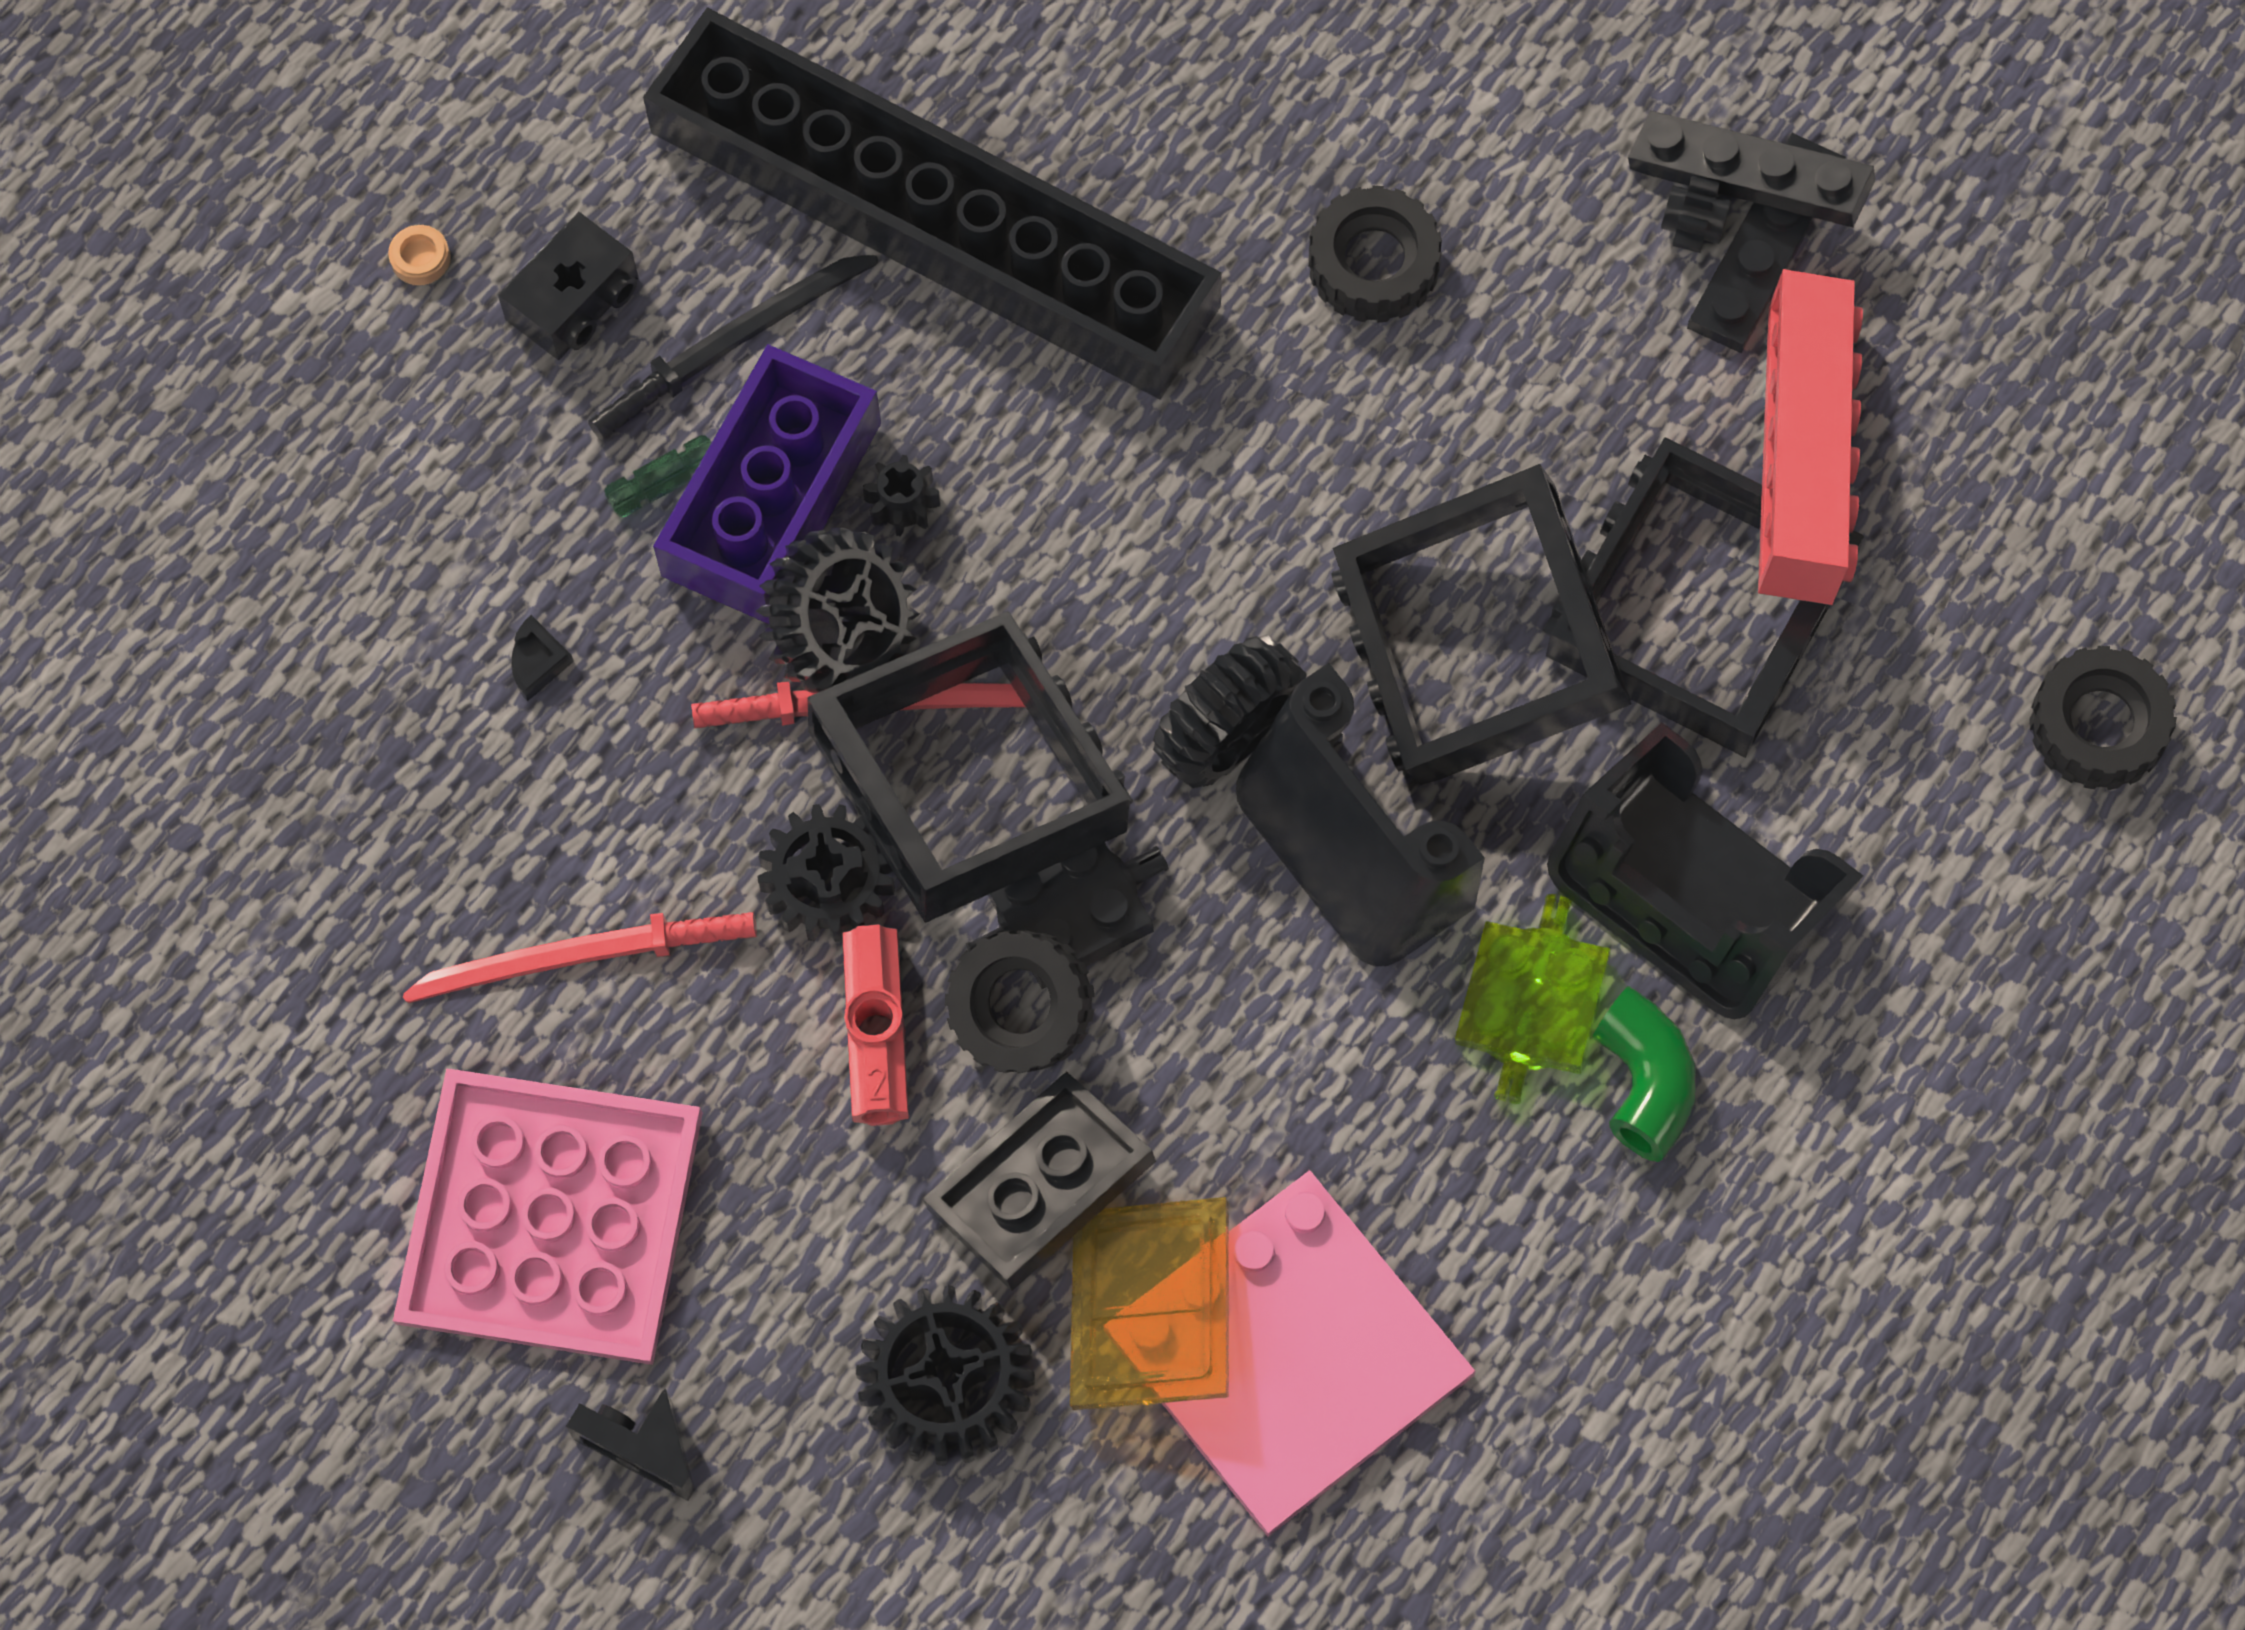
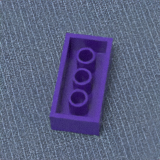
(767, 478)

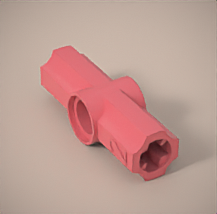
(878, 1060)

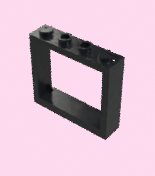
(1739, 498)
(926, 672)
(1522, 725)

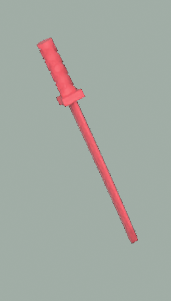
(791, 704)
(653, 937)

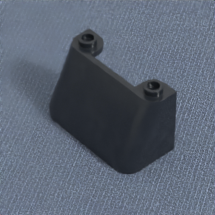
(1355, 865)
(1690, 882)

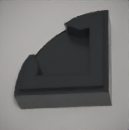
(536, 658)

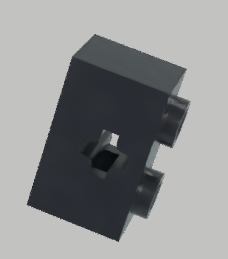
(569, 287)

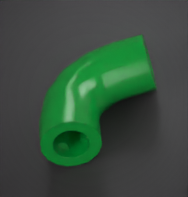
(1660, 1072)

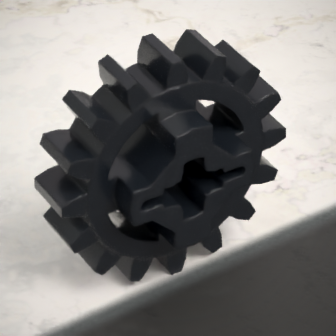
(800, 875)

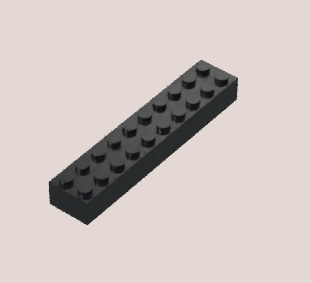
(934, 202)

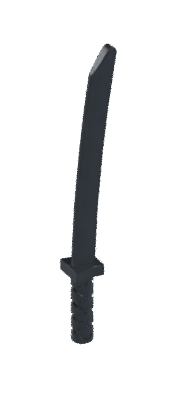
(670, 376)

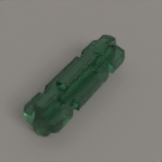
(656, 478)

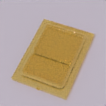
(1151, 1305)

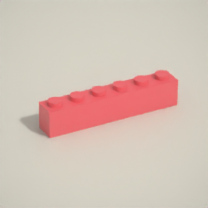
(1809, 438)

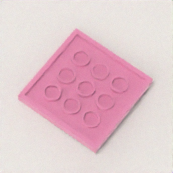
(549, 1216)
(1320, 1357)

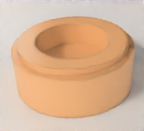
(419, 255)

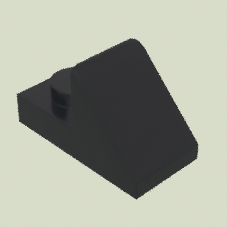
(652, 1453)

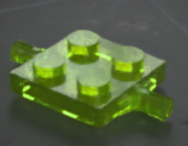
(1533, 998)

